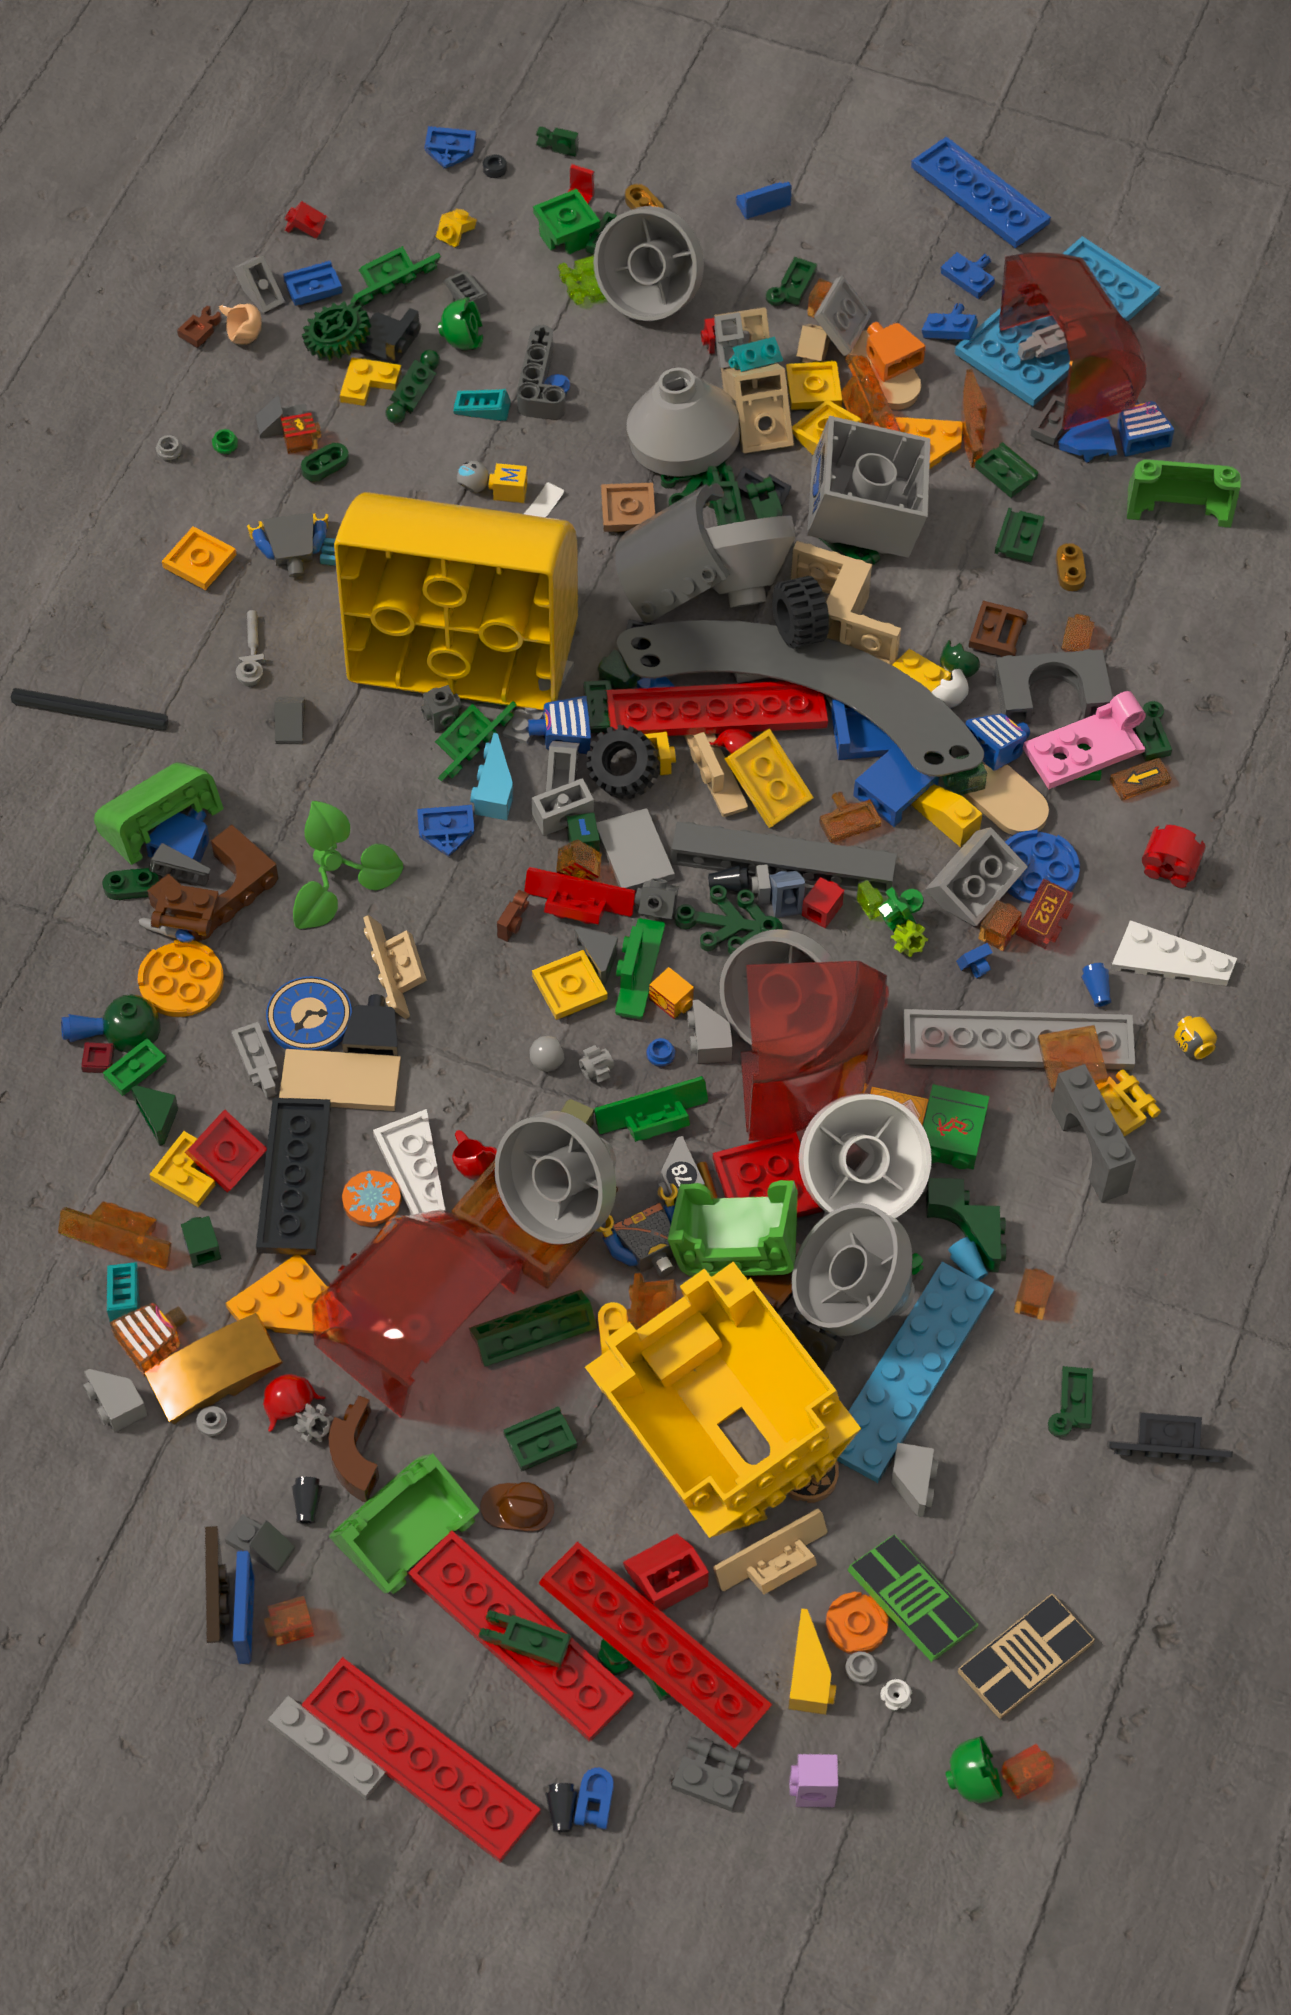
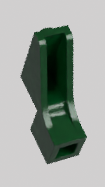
(979, 1223)

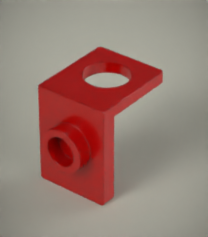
(583, 181)

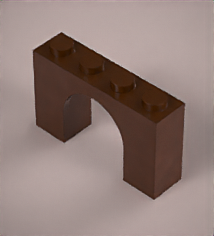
(253, 874)

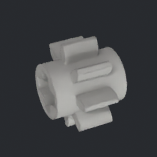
(596, 1063)
(313, 1422)

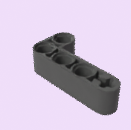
(533, 395)

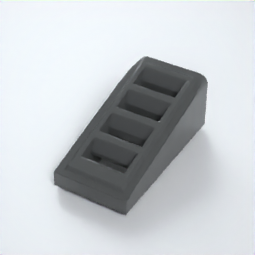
(470, 289)
(179, 866)

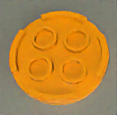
(181, 978)

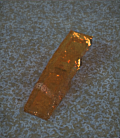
(973, 418)

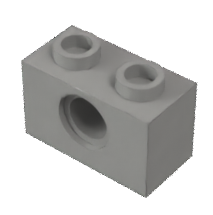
(554, 806)

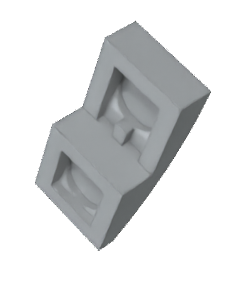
(728, 335)

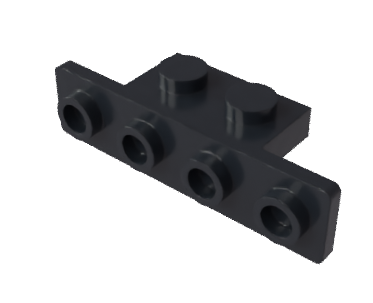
(1171, 1435)

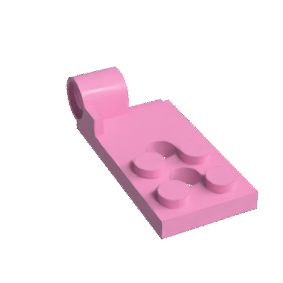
(1107, 734)

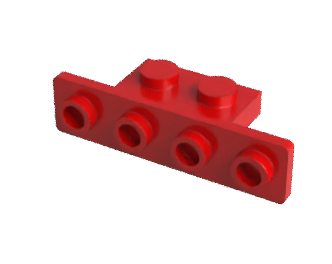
(578, 897)

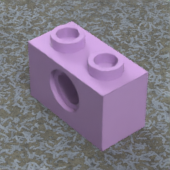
(814, 1780)

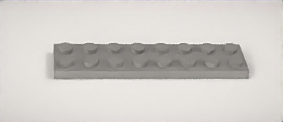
(1006, 1037)

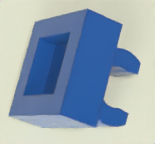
(976, 959)

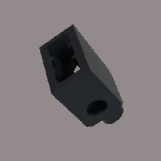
(372, 1029)

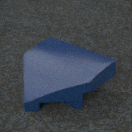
(450, 145)
(1089, 440)
(446, 827)

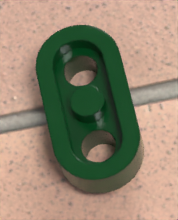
(321, 463)
(130, 884)

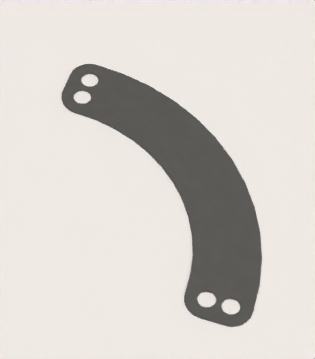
(870, 686)

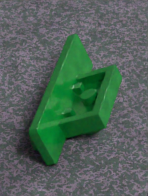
(389, 270)
(466, 733)
(638, 967)
(653, 1111)

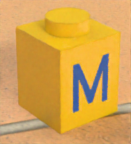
(509, 483)

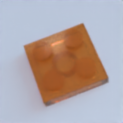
(1069, 1050)

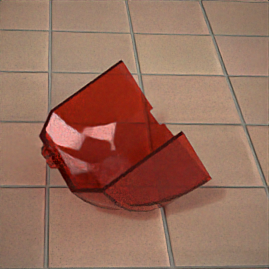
(1103, 349)
(810, 1040)
(409, 1298)

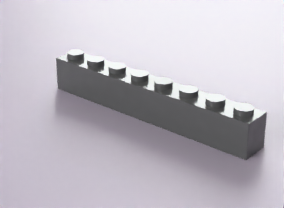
(725, 848)

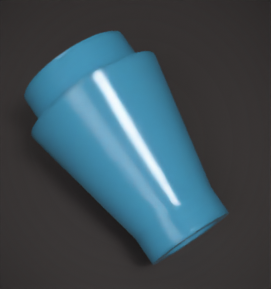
(967, 1258)

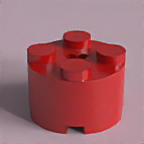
(1173, 855)

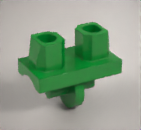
(900, 909)

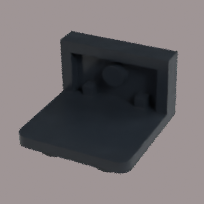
(390, 336)
(814, 1339)

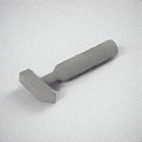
(252, 628)

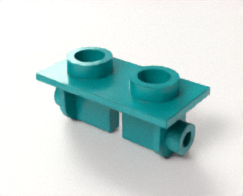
(755, 354)

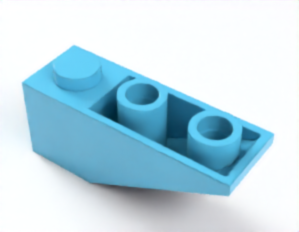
(495, 786)

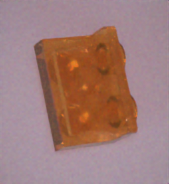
(649, 1299)

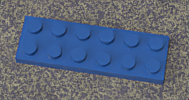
(981, 192)

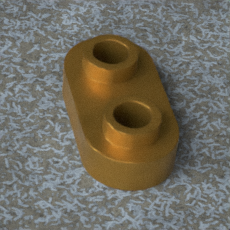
(640, 196)
(1069, 565)

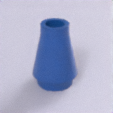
(1097, 982)
(80, 1027)

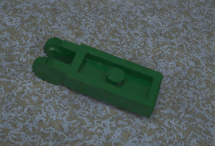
(729, 507)
(527, 1638)

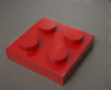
(226, 1150)

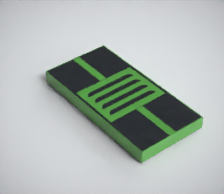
(912, 1597)

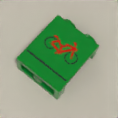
(955, 1125)

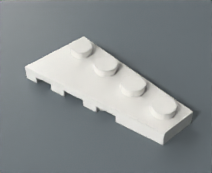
(1161, 953)
(412, 1161)

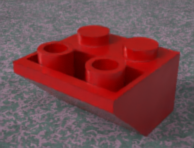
(668, 1572)

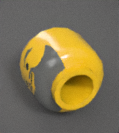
(1195, 1037)

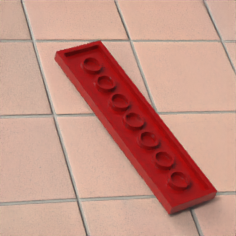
(718, 708)
(471, 1587)
(655, 1644)
(422, 1759)

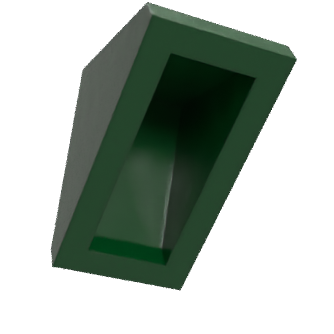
(157, 1110)

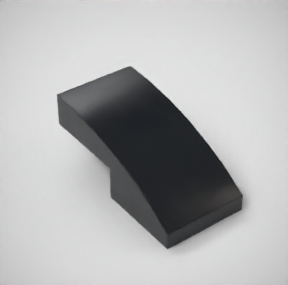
(747, 476)

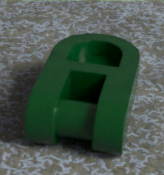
(769, 507)

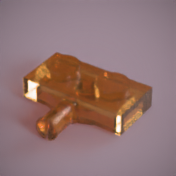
(849, 819)

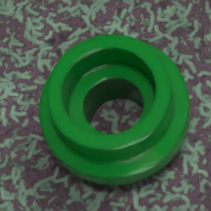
(224, 441)

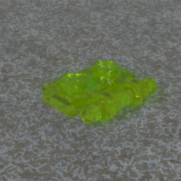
(584, 272)

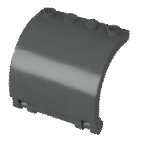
(669, 556)

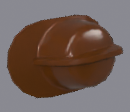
(517, 1506)

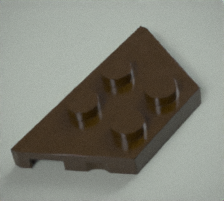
(216, 1588)

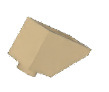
(813, 343)

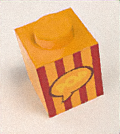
(671, 993)

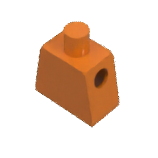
(893, 350)

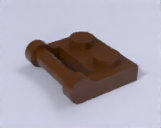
(990, 625)
(185, 902)

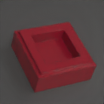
(97, 1057)

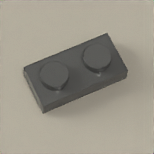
(1049, 424)

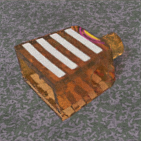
(148, 1334)

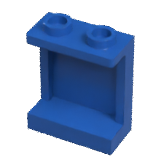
(857, 735)
(892, 785)

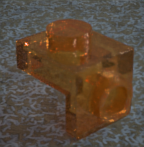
(1078, 633)

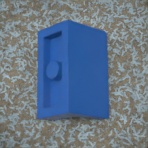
(764, 199)

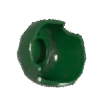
(957, 658)

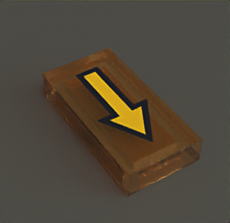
(1140, 779)

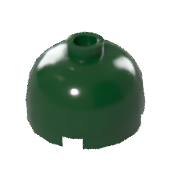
(130, 1022)

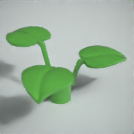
(323, 829)

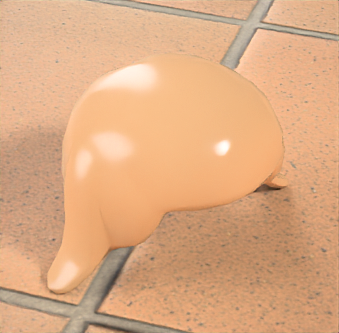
(243, 323)

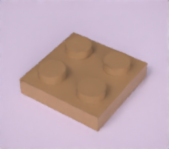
(626, 505)

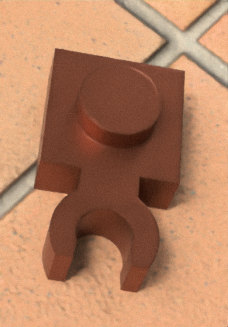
(200, 328)
(510, 919)

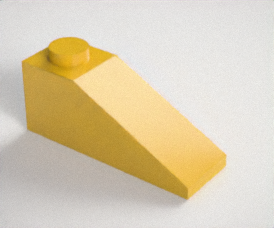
(949, 813)
(811, 1672)

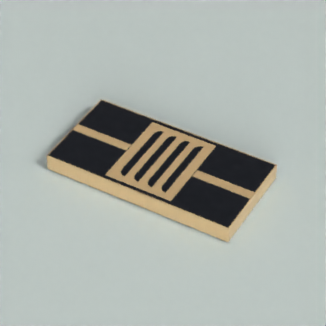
(1026, 1656)

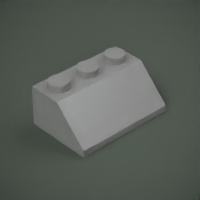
(976, 876)

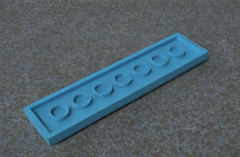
(913, 1368)

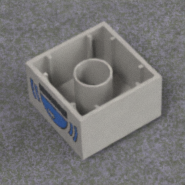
(869, 487)

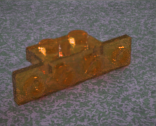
(864, 395)
(118, 1232)

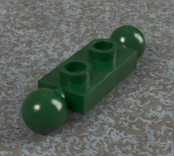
(412, 386)

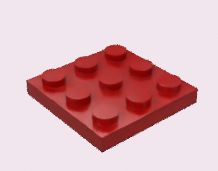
(754, 1166)

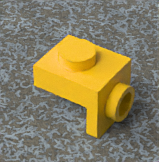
(453, 225)
(666, 753)

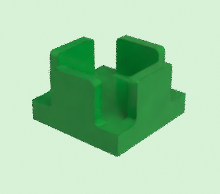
(566, 220)

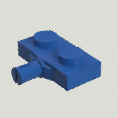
(969, 274)
(950, 325)

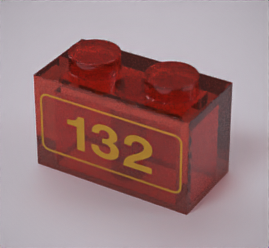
(1045, 913)

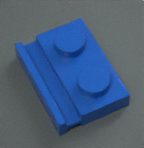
(312, 283)

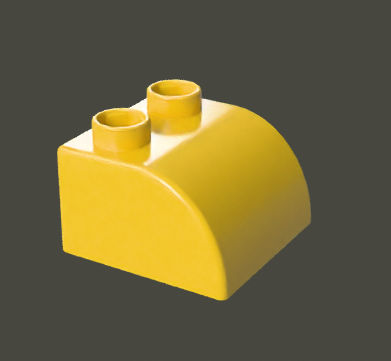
(456, 598)

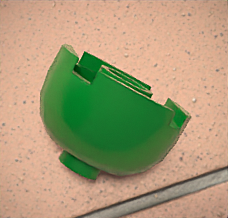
(460, 325)
(974, 1772)

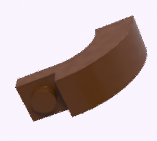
(352, 1469)

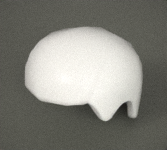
(952, 691)

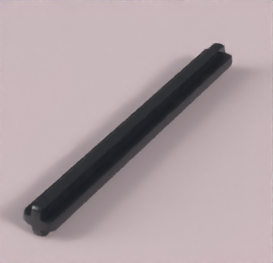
(89, 708)

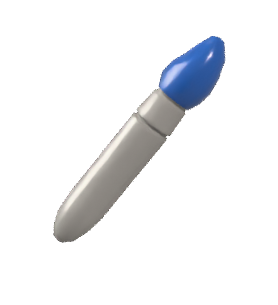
(180, 934)

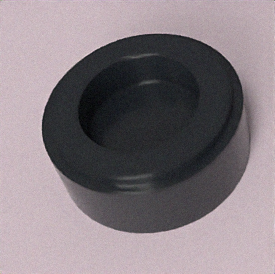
(494, 166)

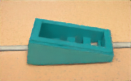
(496, 410)
(122, 1307)

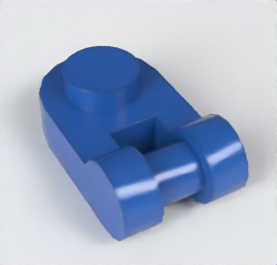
(596, 1788)

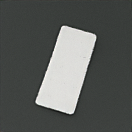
(545, 501)

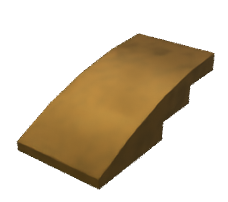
(213, 1368)

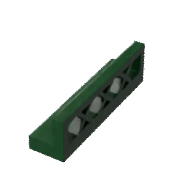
(533, 1327)

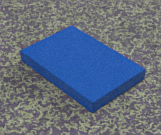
(243, 1607)

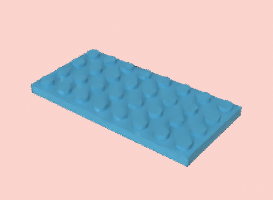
(1032, 379)

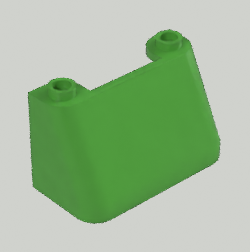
(1184, 483)
(131, 815)
(746, 1230)
(404, 1522)

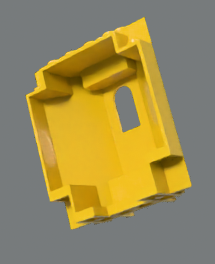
(741, 1361)

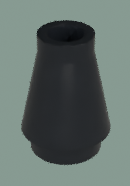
(732, 879)
(306, 1498)
(561, 1805)

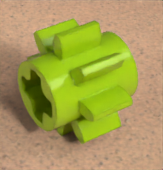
(909, 938)

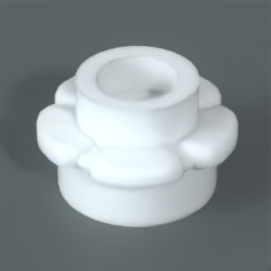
(896, 1686)

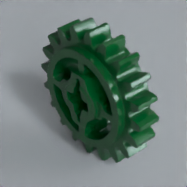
(341, 329)

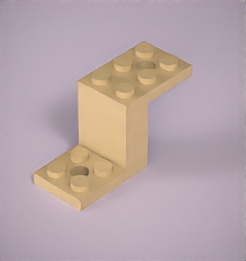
(759, 393)
(848, 589)

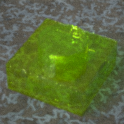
(869, 899)

